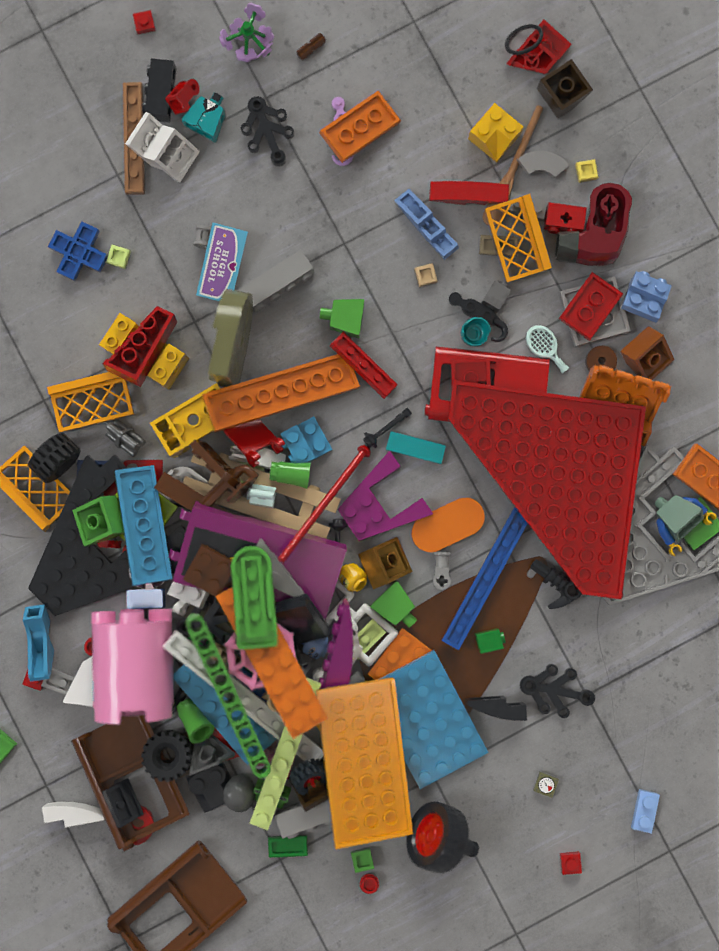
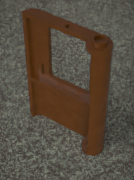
(113, 753)
(200, 889)

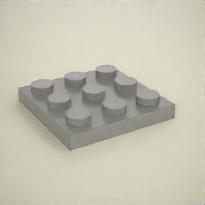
(614, 324)

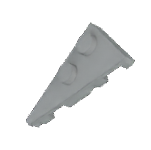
(281, 577)

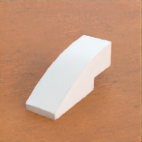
(72, 813)

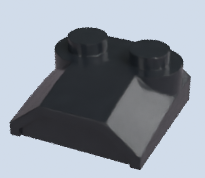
(209, 786)

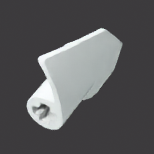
(82, 686)

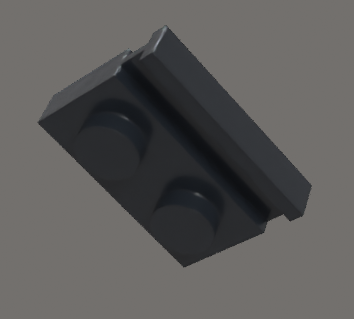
(122, 803)

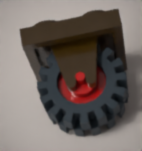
(310, 783)

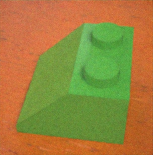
(99, 520)

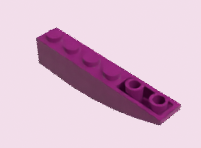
(339, 662)

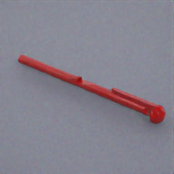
(364, 451)

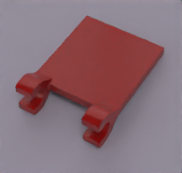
(252, 438)

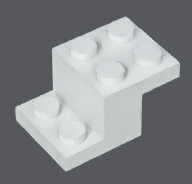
(162, 147)

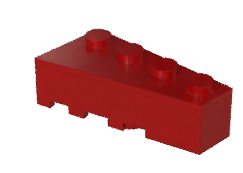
(141, 349)

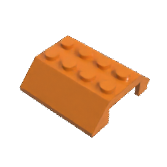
(622, 387)

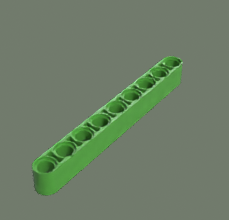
(232, 704)

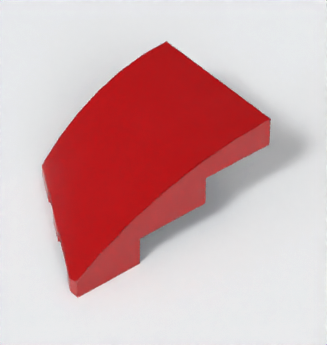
(545, 54)

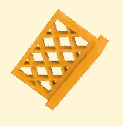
(532, 229)
(82, 386)
(24, 502)

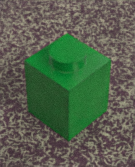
(490, 640)

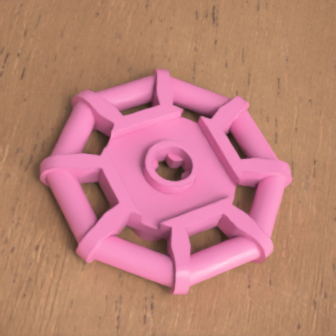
(234, 669)

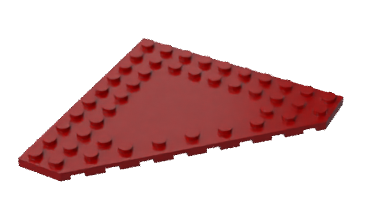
(563, 468)

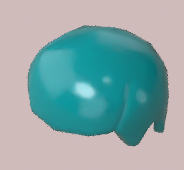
(475, 331)

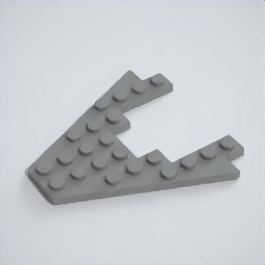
(647, 563)

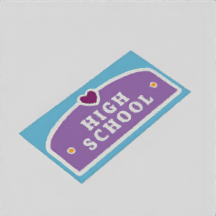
(221, 261)

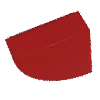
(110, 544)

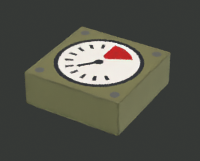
(545, 784)

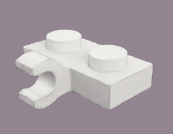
(186, 596)

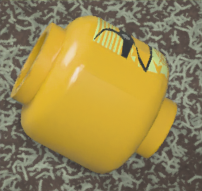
(352, 577)

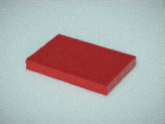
(590, 306)

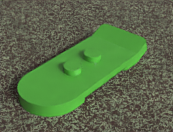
(253, 599)

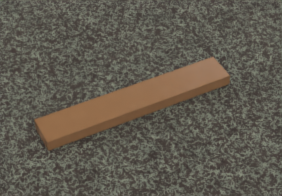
(132, 115)

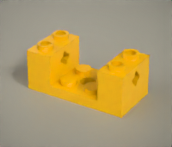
(167, 365)
(174, 428)

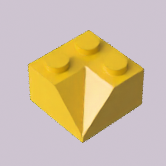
(495, 132)

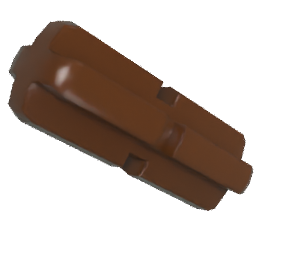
(307, 49)

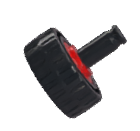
(439, 838)

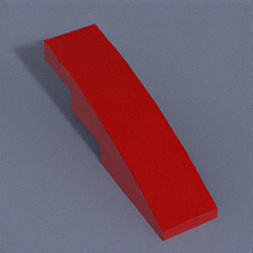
(468, 192)

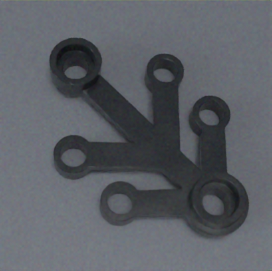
(265, 128)
(209, 620)
(553, 689)

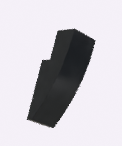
(498, 707)

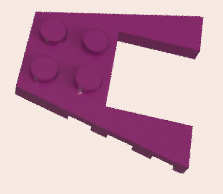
(364, 512)

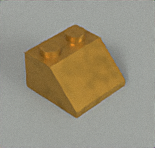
(385, 563)

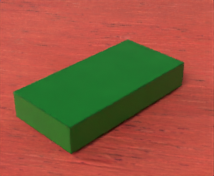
(287, 847)

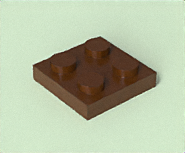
(209, 570)

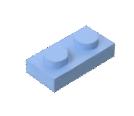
(645, 811)

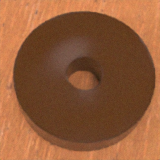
(603, 352)

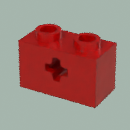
(573, 215)

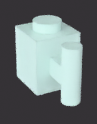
(262, 495)

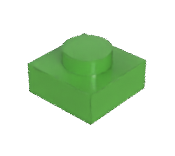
(362, 860)

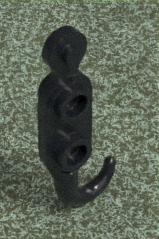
(476, 309)

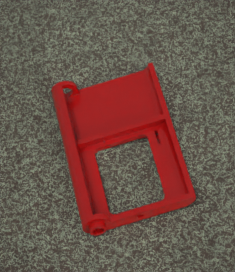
(508, 369)

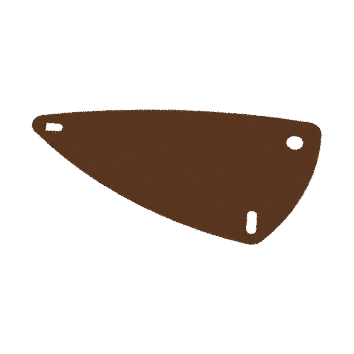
(503, 609)

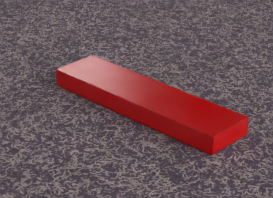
(363, 365)

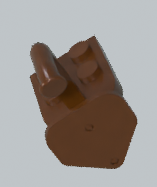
(229, 475)

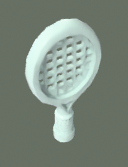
(561, 365)

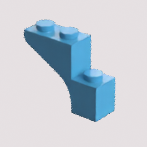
(39, 644)

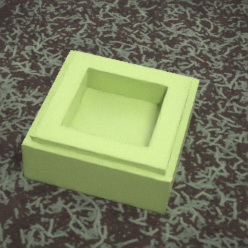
(118, 256)

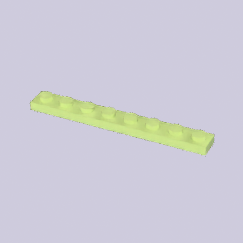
(278, 775)

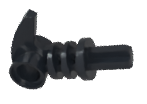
(556, 579)

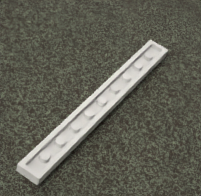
(253, 705)

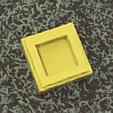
(586, 171)

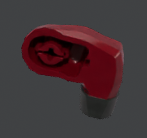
(603, 232)

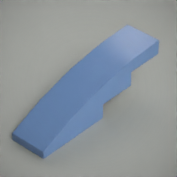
(426, 223)

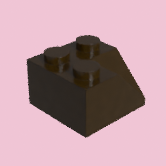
(564, 88)

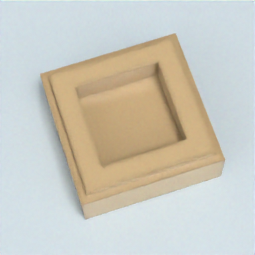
(425, 275)

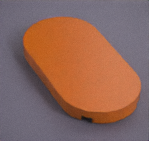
(448, 525)

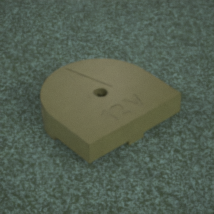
(232, 337)

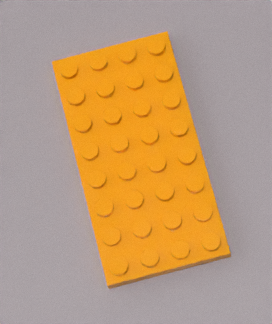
(364, 763)

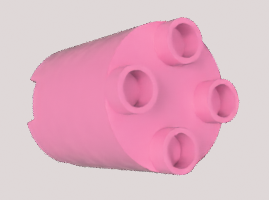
(131, 665)

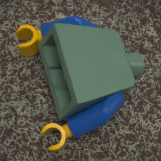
(679, 517)

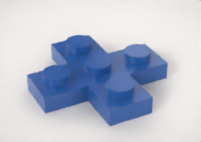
(78, 251)

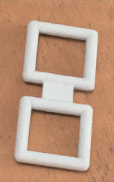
(356, 616)

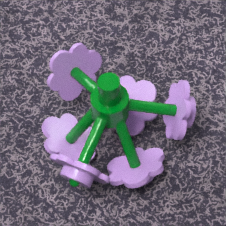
(245, 29)

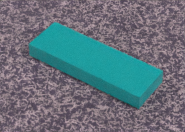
(415, 447)

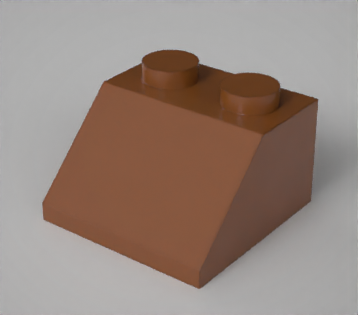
(648, 353)

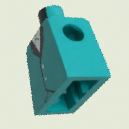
(206, 117)

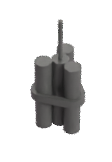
(124, 437)

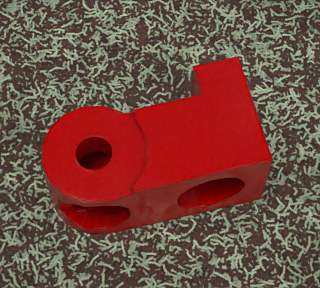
(181, 95)

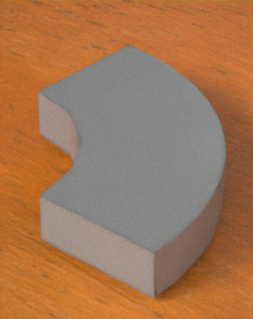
(542, 161)

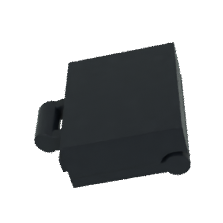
(301, 618)

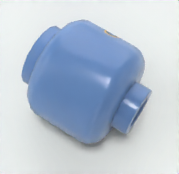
(316, 648)

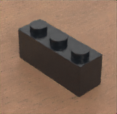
(159, 85)

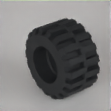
(54, 457)

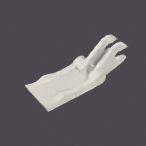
(267, 457)

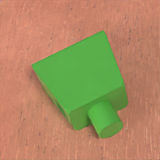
(345, 316)
(395, 605)

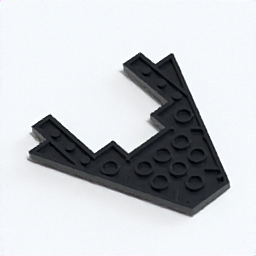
(77, 574)

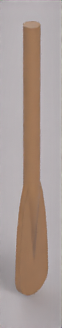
(509, 177)

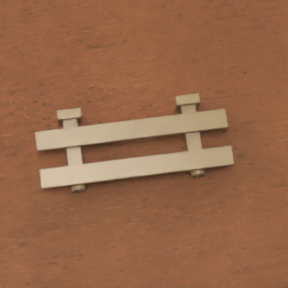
(310, 498)

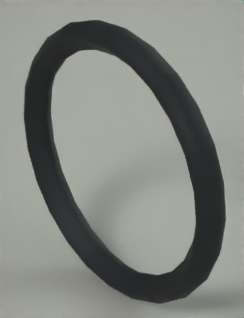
(516, 31)

